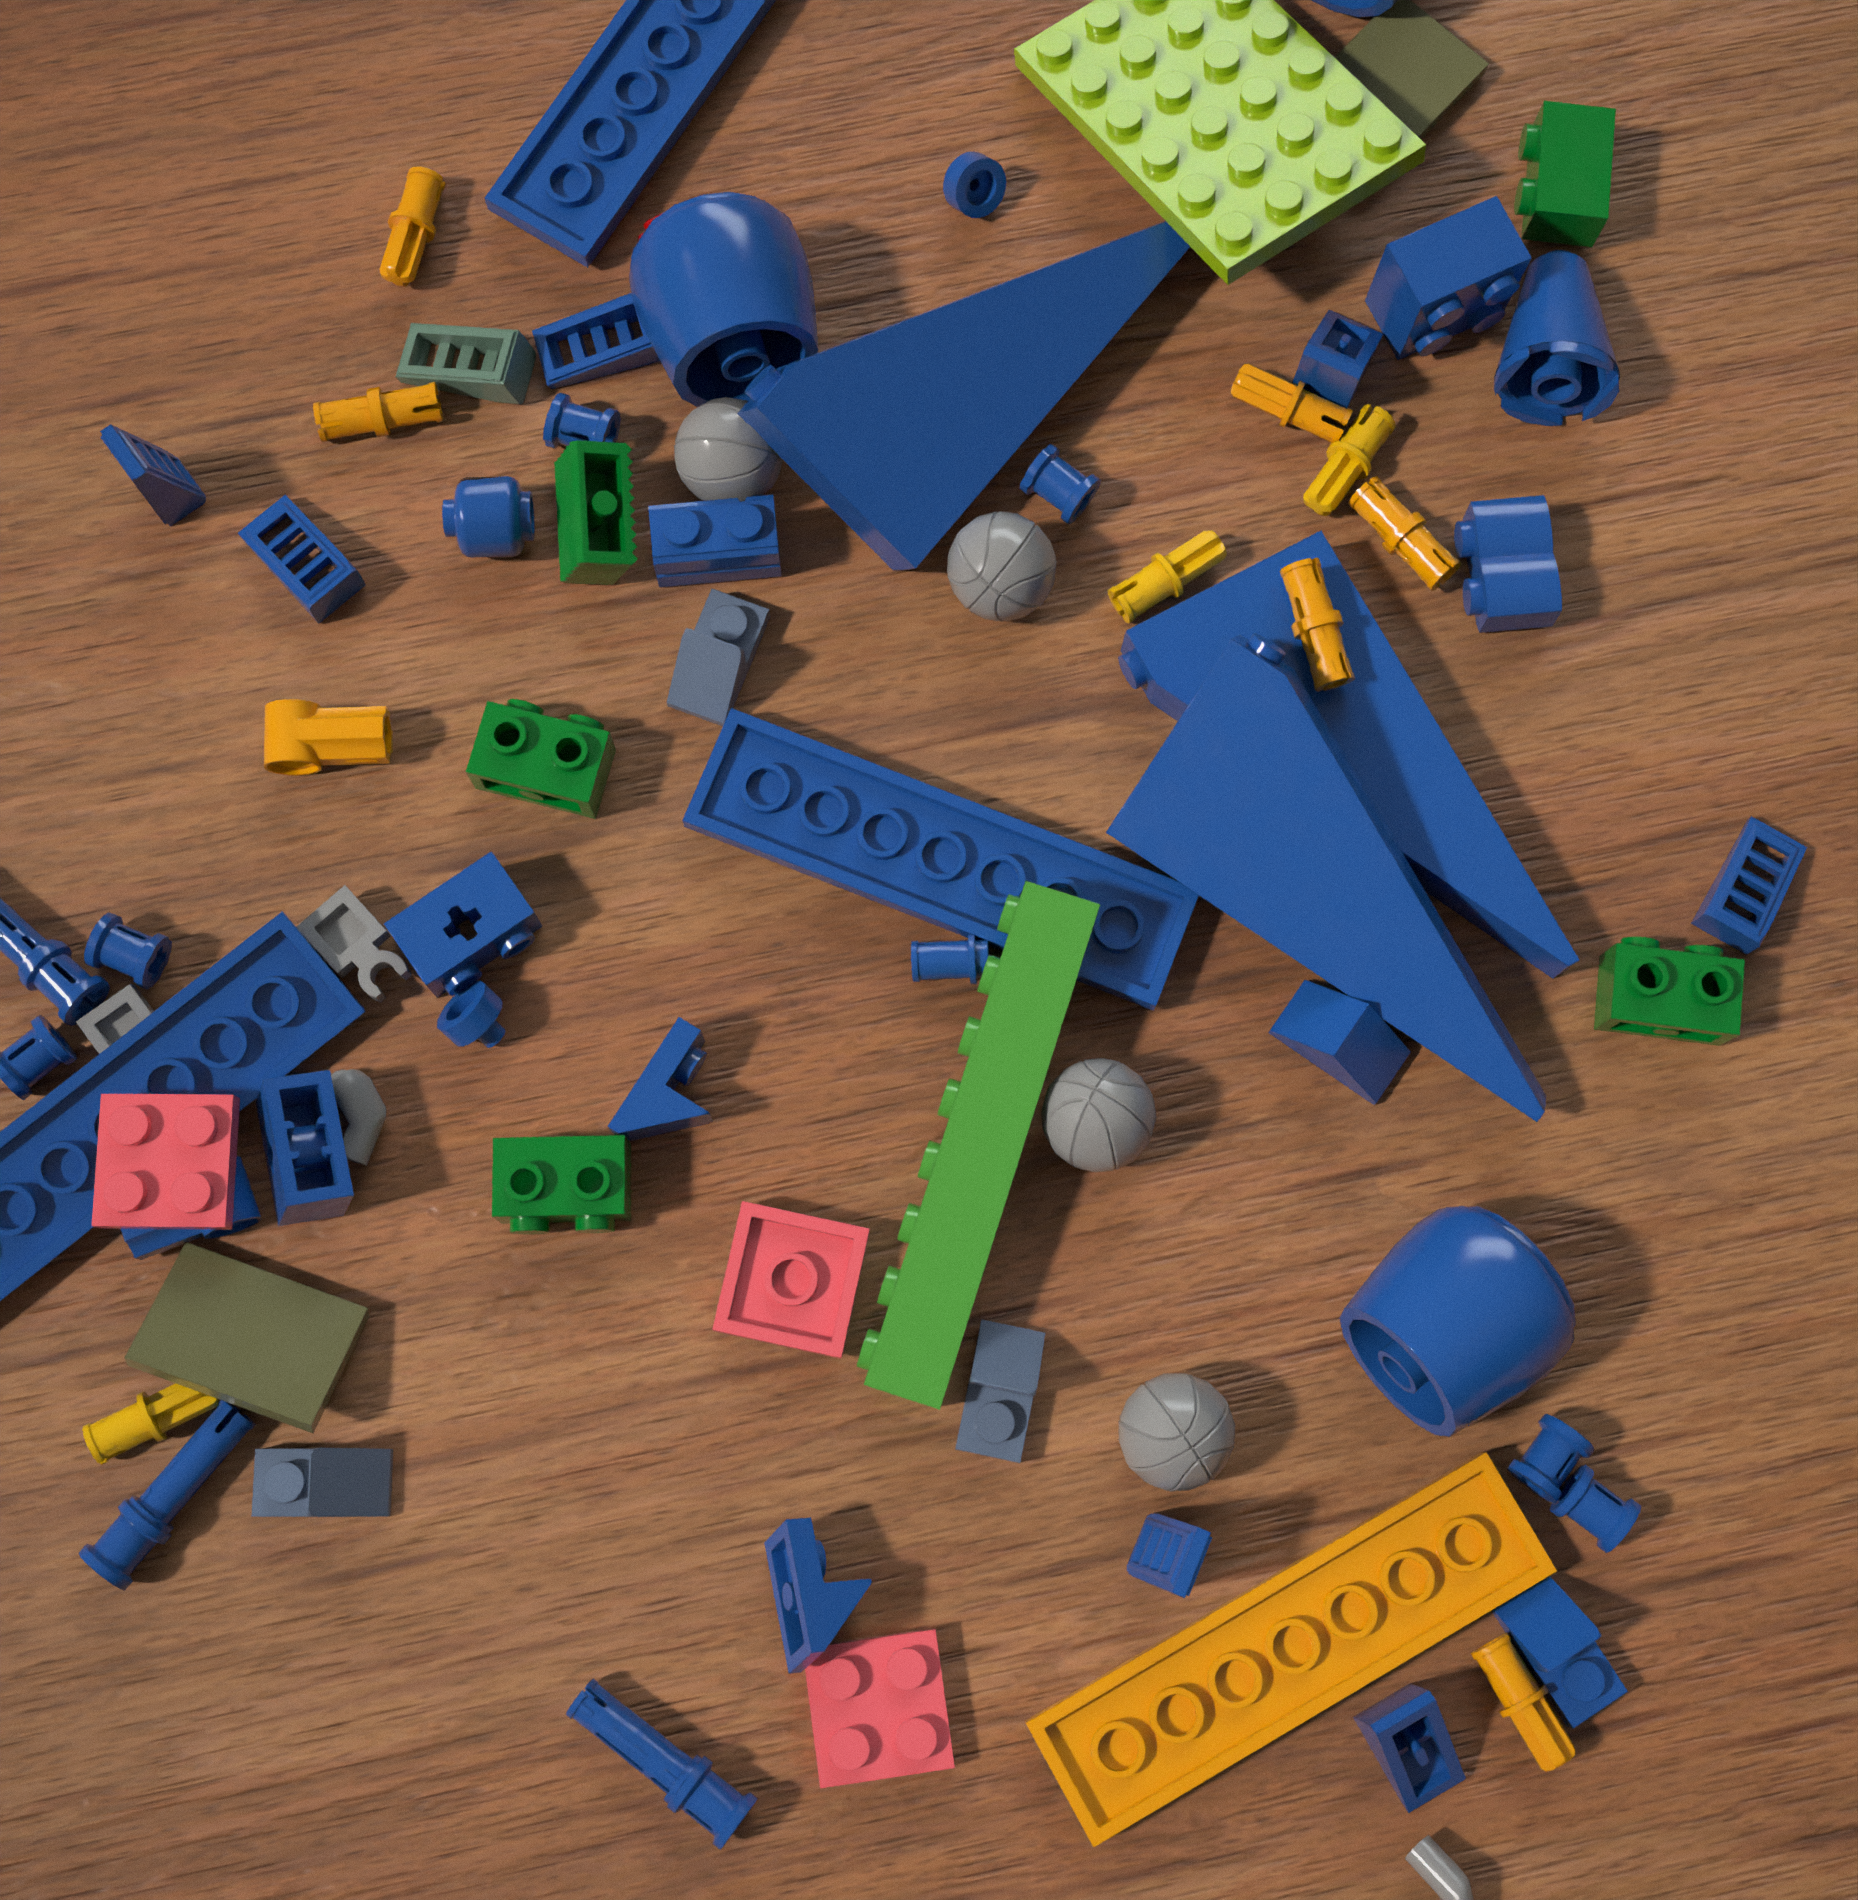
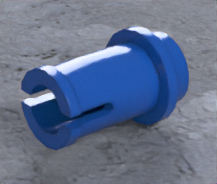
(949, 959)

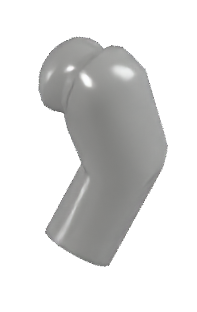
(362, 1109)
(1439, 1871)

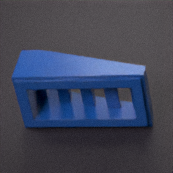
(608, 360)
(156, 475)
(328, 592)
(1730, 926)
(1169, 1554)

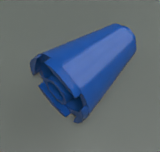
(1557, 346)

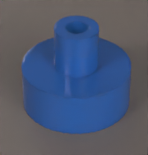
(974, 184)
(472, 1016)

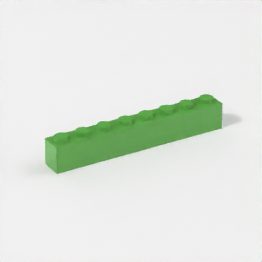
(980, 1146)

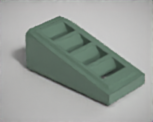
(503, 373)

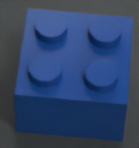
(1447, 279)

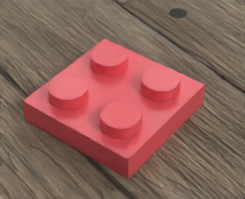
(166, 1161)
(791, 1280)
(879, 1709)

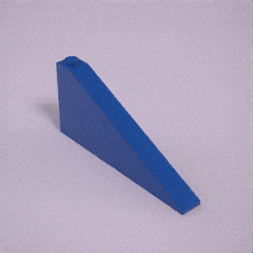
(930, 408)
(1381, 731)
(1281, 836)

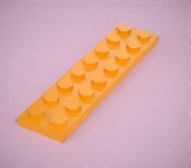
(1289, 1648)

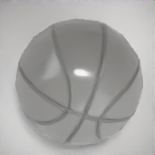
(723, 454)
(1001, 566)
(1098, 1115)
(1176, 1432)

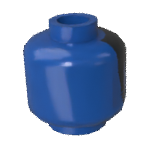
(489, 516)

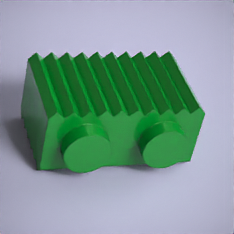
(594, 512)

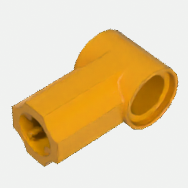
(306, 736)

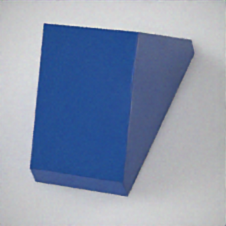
(1337, 358)
(1341, 1039)
(1412, 1745)

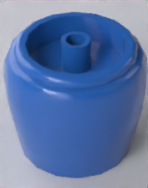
(723, 293)
(1459, 1319)

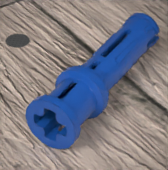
(49, 968)
(148, 1517)
(687, 1781)

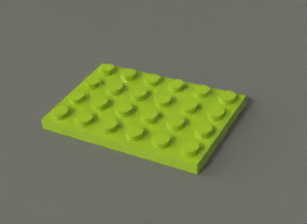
(1221, 119)

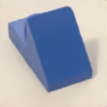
(652, 1103)
(805, 1605)
(1560, 1650)

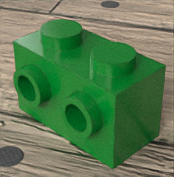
(1566, 173)
(542, 757)
(1669, 992)
(561, 1181)

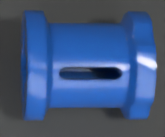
(575, 422)
(1060, 484)
(127, 950)
(34, 1057)
(1550, 1458)
(1596, 1508)

